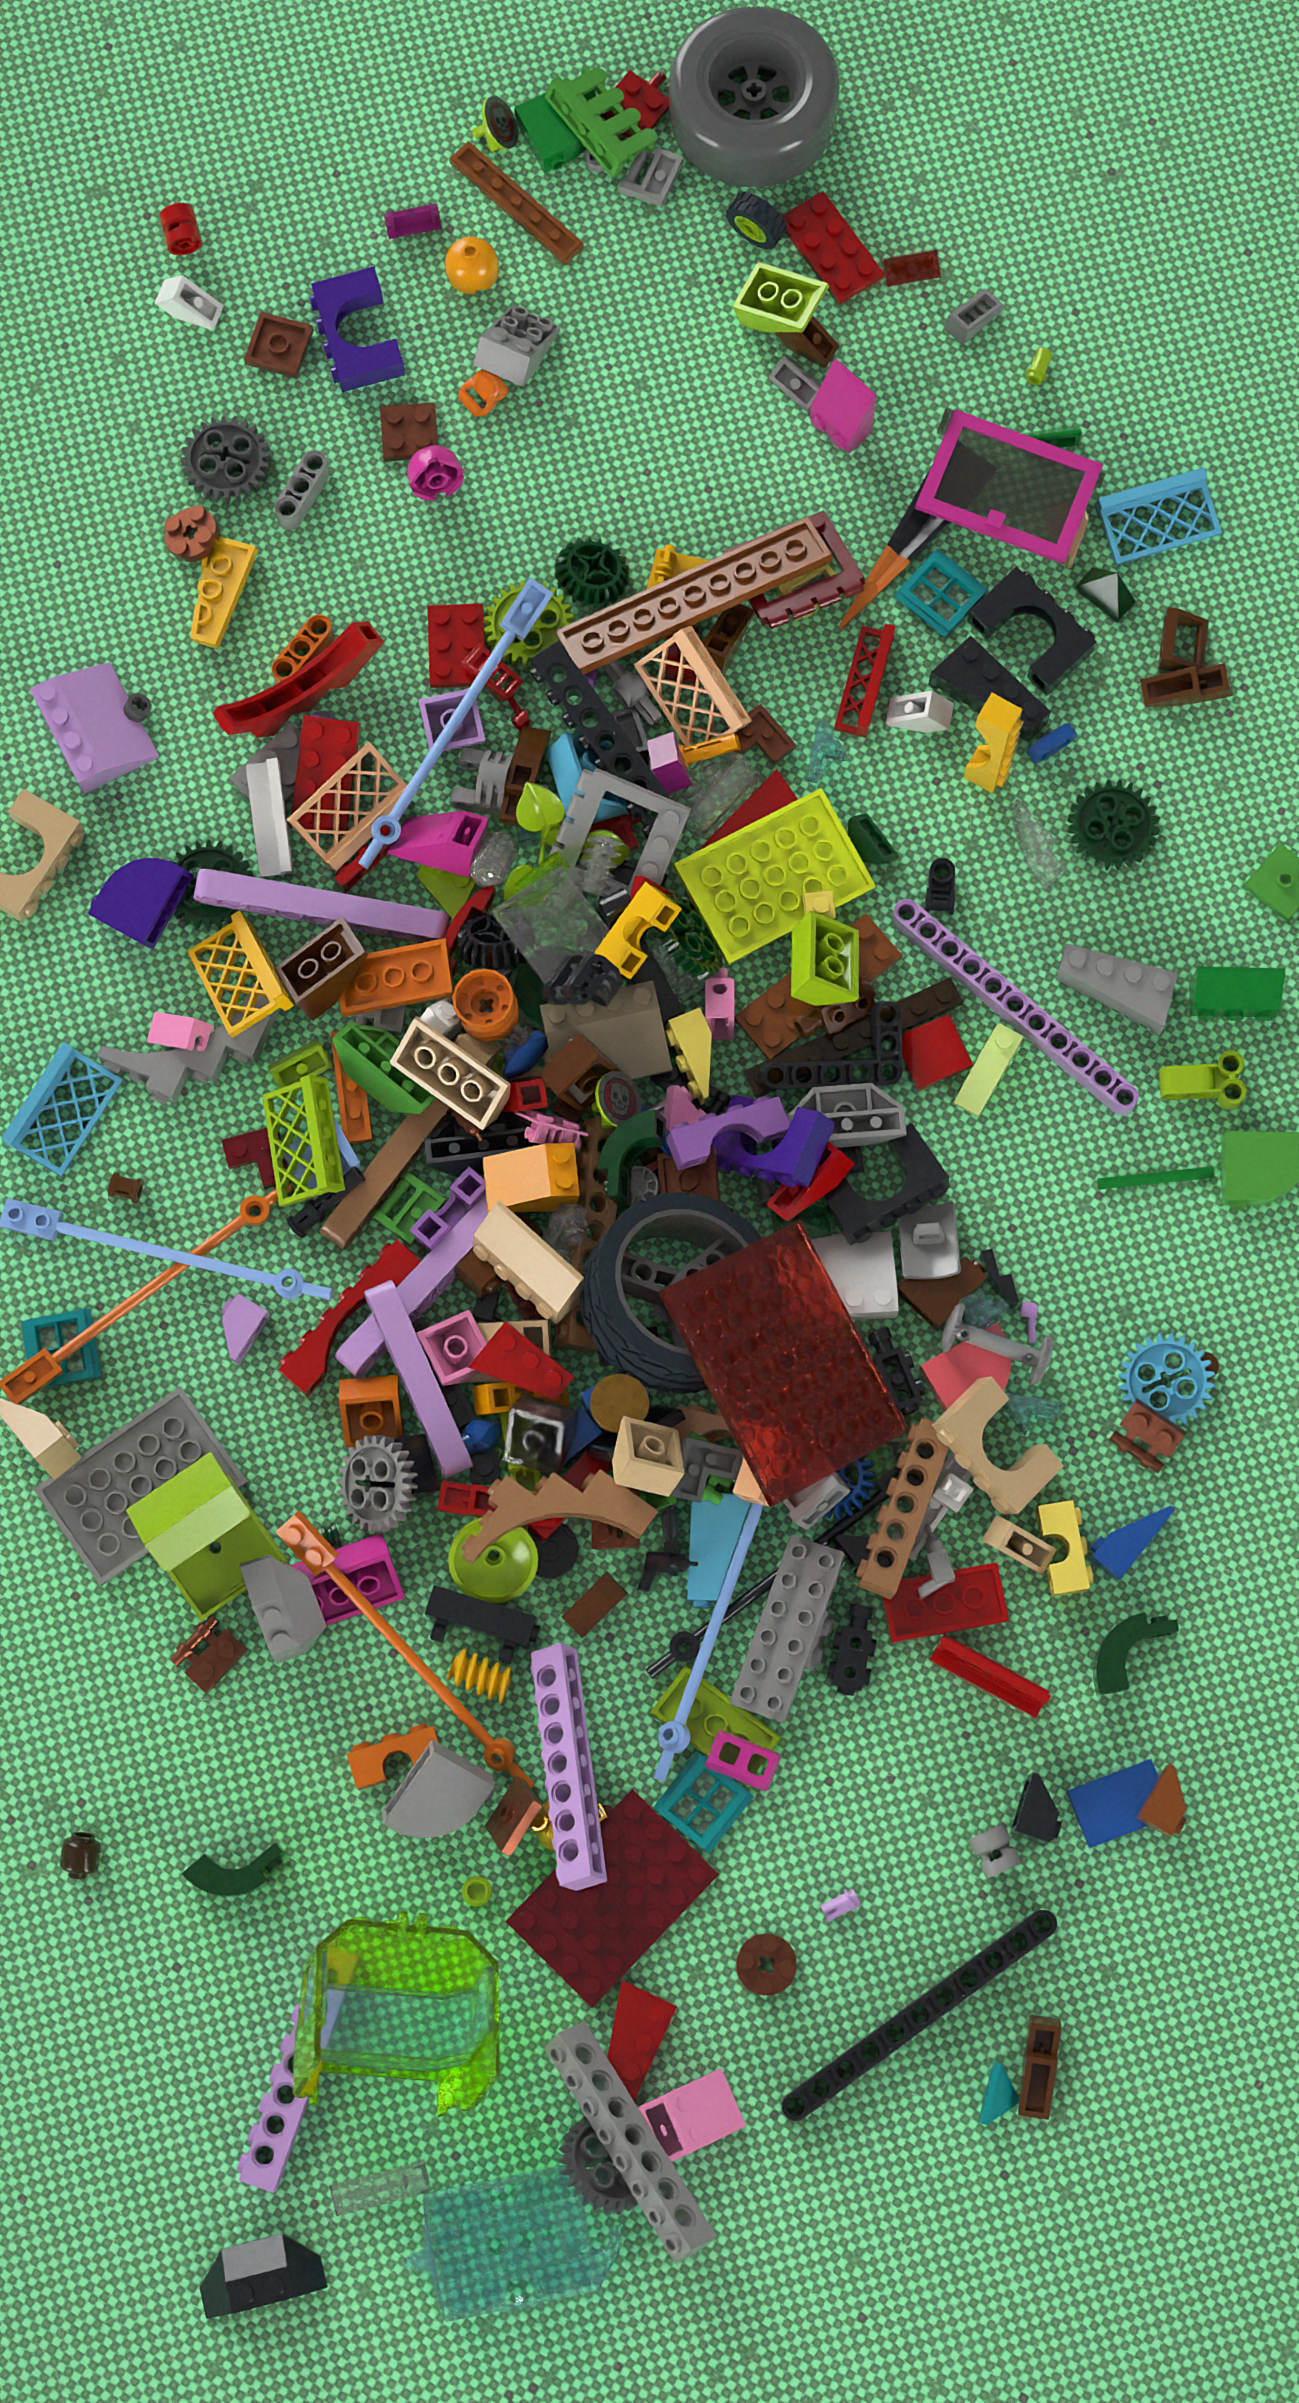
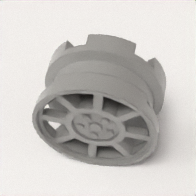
(642, 1184)

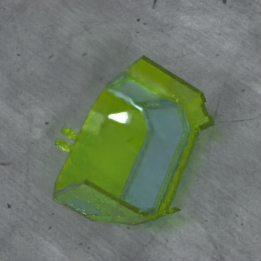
(401, 2008)

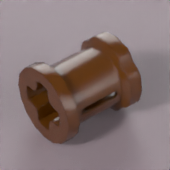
(125, 1187)

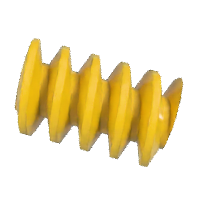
(480, 1675)

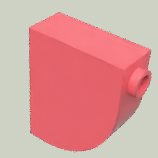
(957, 1370)

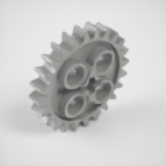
(374, 1505)

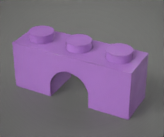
(436, 1225)

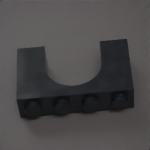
(1020, 595)
(924, 1180)

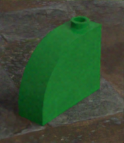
(547, 133)

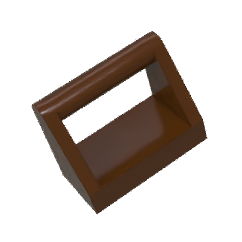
(1176, 617)

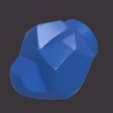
(481, 1436)

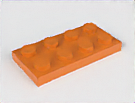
(399, 978)

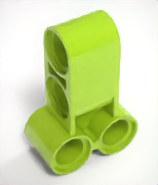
(1204, 1081)

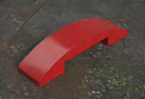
(476, 905)

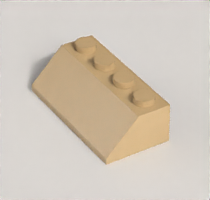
(451, 1074)
(528, 1263)

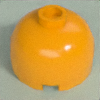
(471, 265)

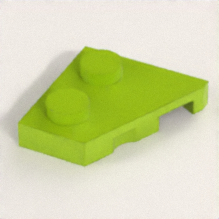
(447, 888)

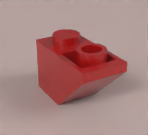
(526, 1094)

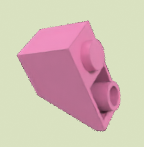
(679, 1107)

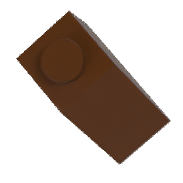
(812, 343)

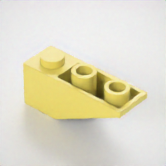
(692, 1043)

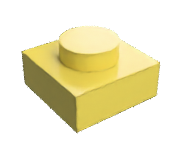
(819, 902)

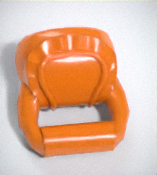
(490, 389)

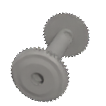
(997, 1344)

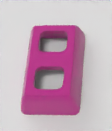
(739, 1770)

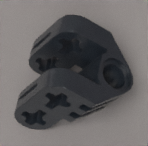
(592, 982)

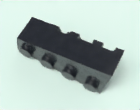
(974, 674)

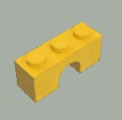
(645, 910)

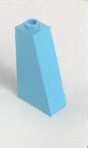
(712, 1544)

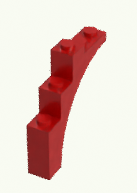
(301, 691)

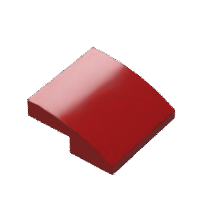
(934, 1052)

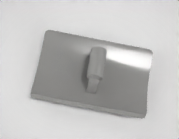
(930, 1242)

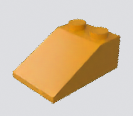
(532, 1178)

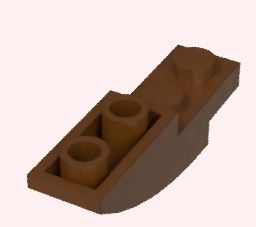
(524, 767)

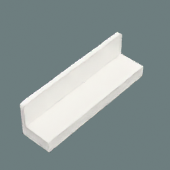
(269, 818)

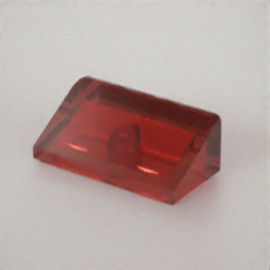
(911, 267)

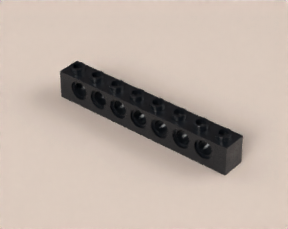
(557, 660)

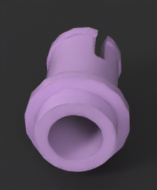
(841, 1905)

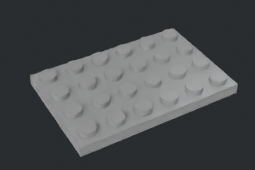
(121, 1470)

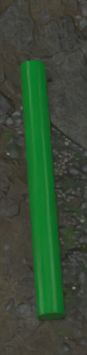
(1155, 1178)

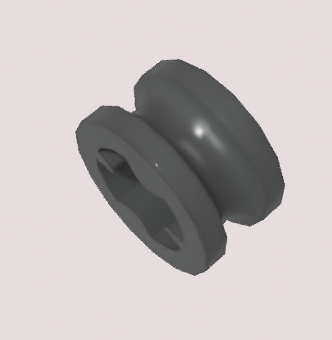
(132, 711)

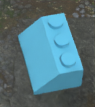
(567, 762)

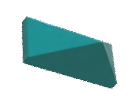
(999, 2095)

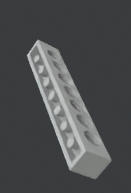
(630, 2142)

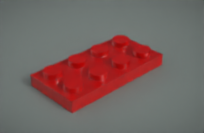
(831, 248)
(322, 751)
(965, 1604)

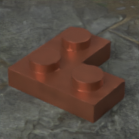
(766, 735)

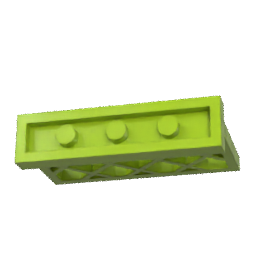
(320, 1135)

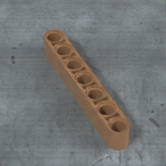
(383, 1174)

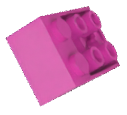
(442, 840)

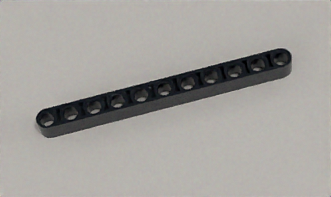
(934, 2012)

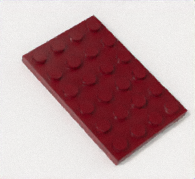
(607, 1927)

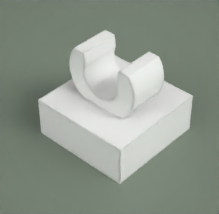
(952, 1493)

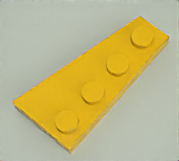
(220, 588)

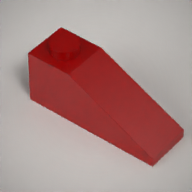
(829, 1173)

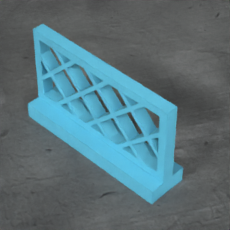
(1151, 493)
(41, 1094)

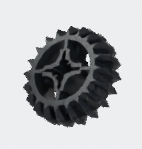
(487, 944)

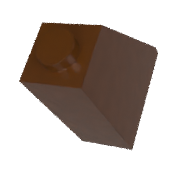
(937, 1297)

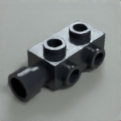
(902, 1379)
(853, 1657)

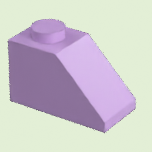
(242, 1325)

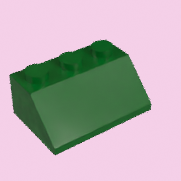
(1236, 993)

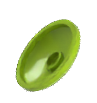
(497, 1577)

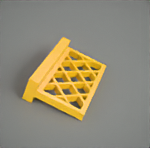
(262, 968)

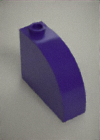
(141, 898)

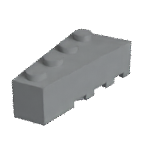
(1120, 984)

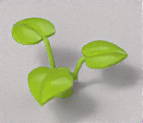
(543, 812)

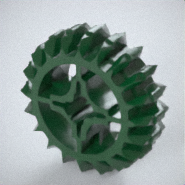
(577, 577)

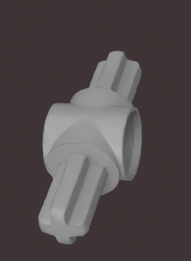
(632, 692)

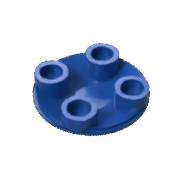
(525, 1057)

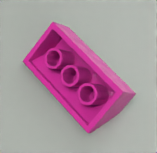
(368, 1568)

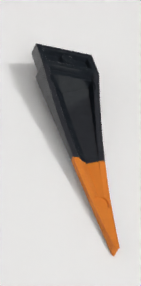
(909, 539)

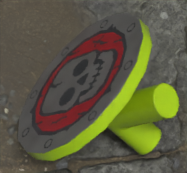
(498, 125)
(616, 1099)

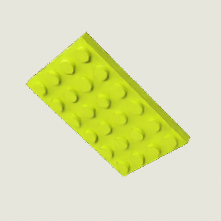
(755, 878)

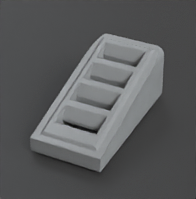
(961, 327)

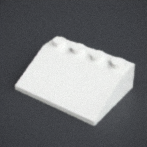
(862, 1274)

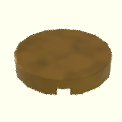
(618, 1397)

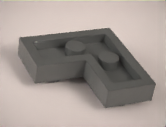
(703, 1459)

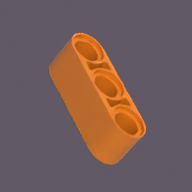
(307, 640)

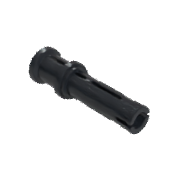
(315, 1212)

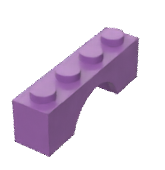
(761, 1121)

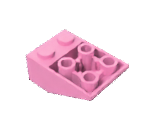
(693, 2115)

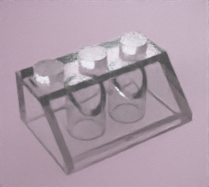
(716, 791)

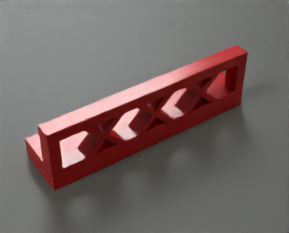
(875, 679)

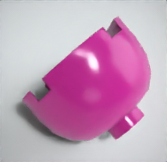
(434, 472)

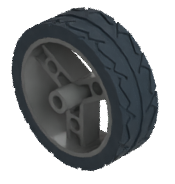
(614, 1271)

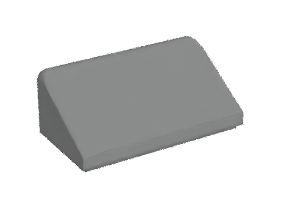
(795, 382)

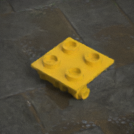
(670, 564)

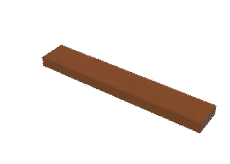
(516, 203)

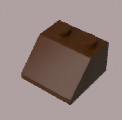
(576, 1072)

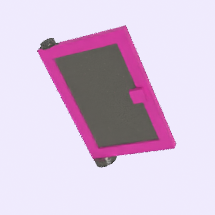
(1008, 485)

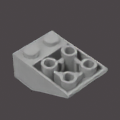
(515, 345)

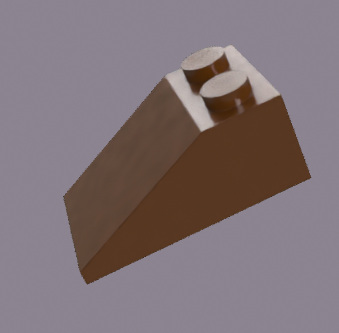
(322, 968)

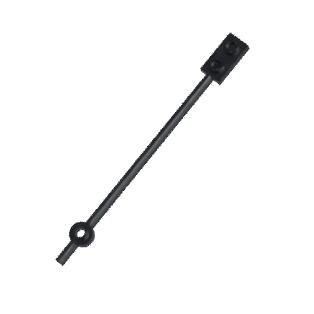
(764, 1585)

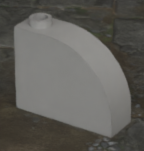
(438, 1794)

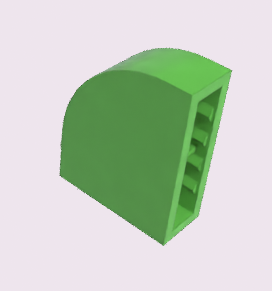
(1258, 1167)

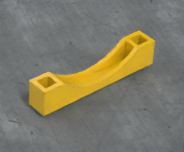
(1000, 727)

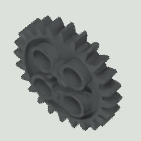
(225, 459)
(612, 2191)

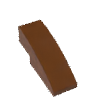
(1187, 686)
(1039, 2066)

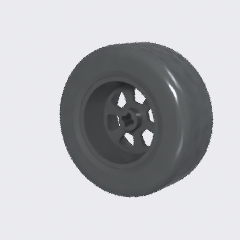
(753, 44)

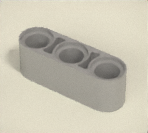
(302, 477)

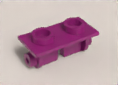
(412, 221)

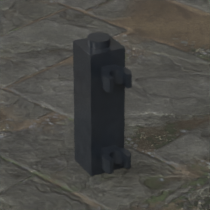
(481, 1617)

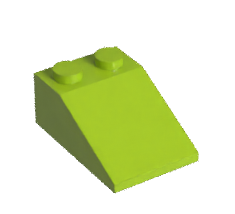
(778, 300)

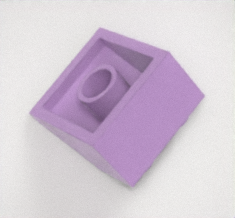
(437, 712)

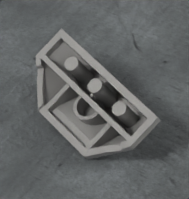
(859, 1111)
(283, 1606)

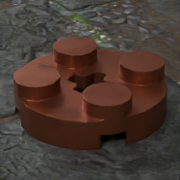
(181, 524)
(783, 1968)

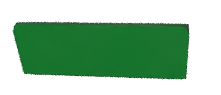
(1058, 437)

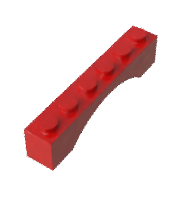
(309, 1363)

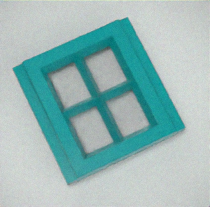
(941, 593)
(56, 1331)
(702, 1803)

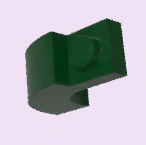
(624, 1147)
(234, 1882)

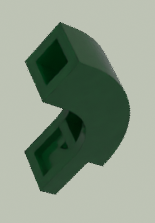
(1110, 1658)

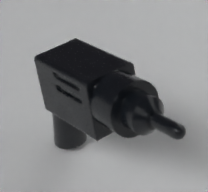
(486, 1308)
(662, 1565)

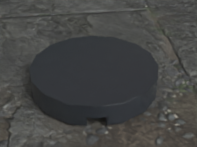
(556, 1553)

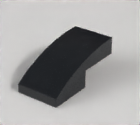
(1002, 1285)

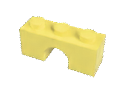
(1062, 1522)

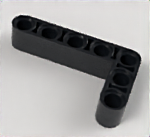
(609, 911)
(844, 1067)

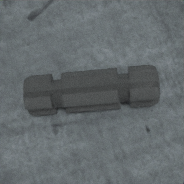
(670, 1529)

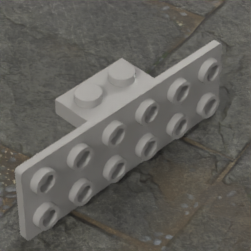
(789, 1629)

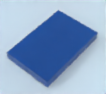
(1111, 1803)

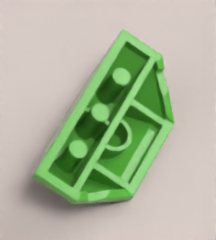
(366, 1060)

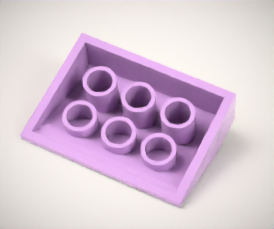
(91, 726)

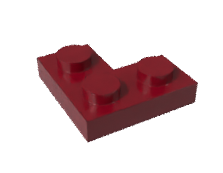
(249, 1149)

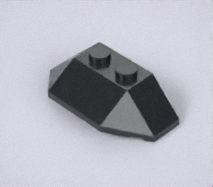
(454, 1150)
(260, 2275)

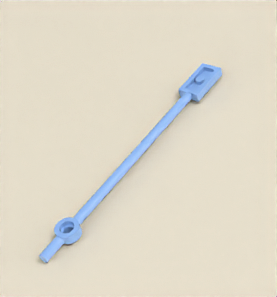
(517, 624)
(48, 1223)
(681, 1733)

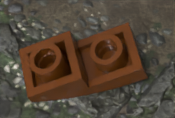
(594, 1604)

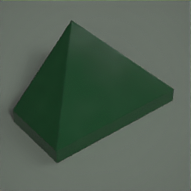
(1106, 592)
(870, 841)

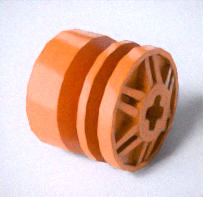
(481, 990)

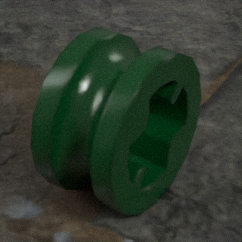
(331, 1535)

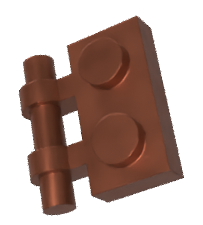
(1151, 1428)
(215, 1660)

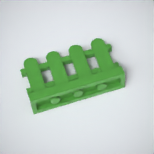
(594, 132)

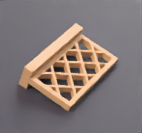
(707, 674)
(360, 832)

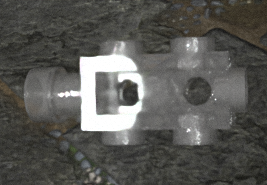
(562, 1229)

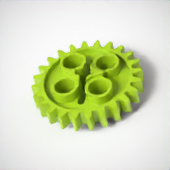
(543, 633)

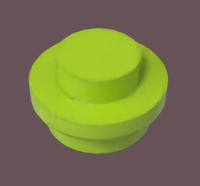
(477, 1891)

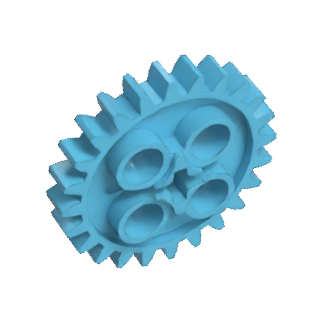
(1156, 1355)

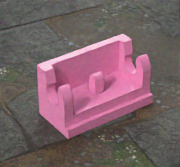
(178, 1031)

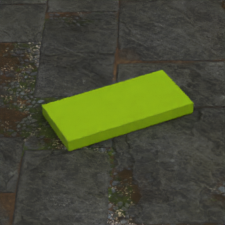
(712, 1713)

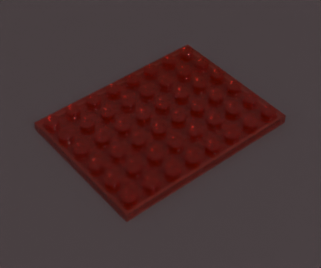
(784, 1362)

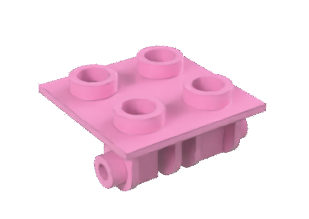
(551, 1129)

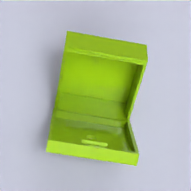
(190, 1514)

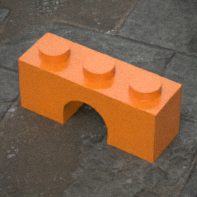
(369, 1761)

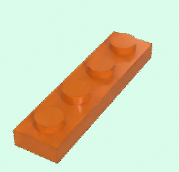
(352, 1105)

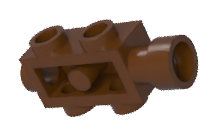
(834, 1017)

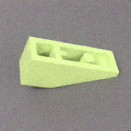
(988, 1069)

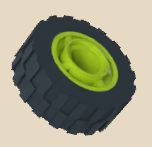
(756, 220)

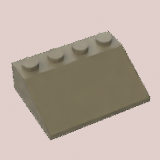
(625, 1030)

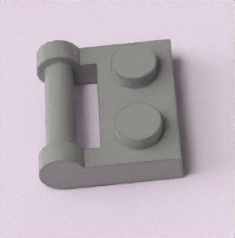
(658, 178)

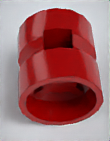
(180, 229)

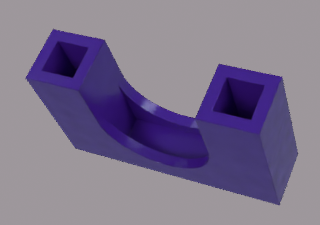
(353, 365)
(790, 1162)

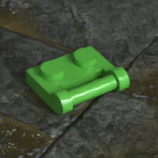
(417, 1205)

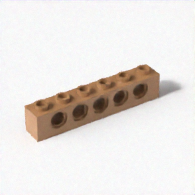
(872, 1575)

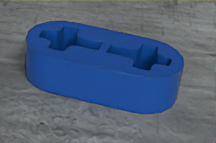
(1051, 743)

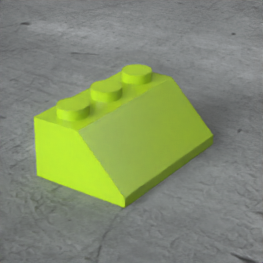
(824, 961)

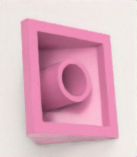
(453, 1347)

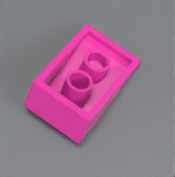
(843, 408)

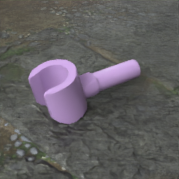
(1030, 1310)

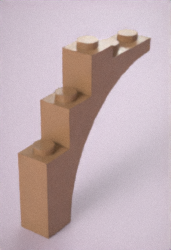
(555, 1499)

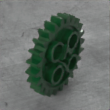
(1136, 834)
(208, 858)
(690, 942)

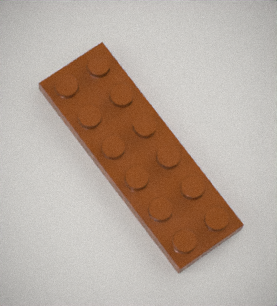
(771, 1015)

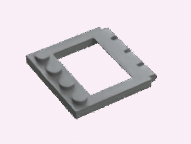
(660, 843)

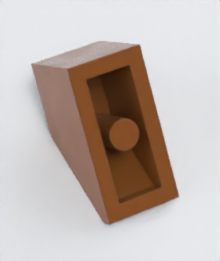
(1165, 1804)

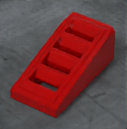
(493, 687)

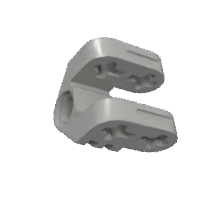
(491, 779)

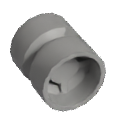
(989, 1841)

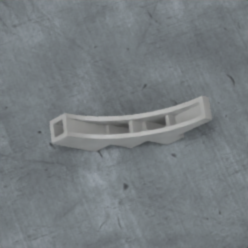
(170, 1069)

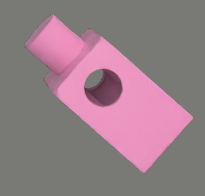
(720, 1005)

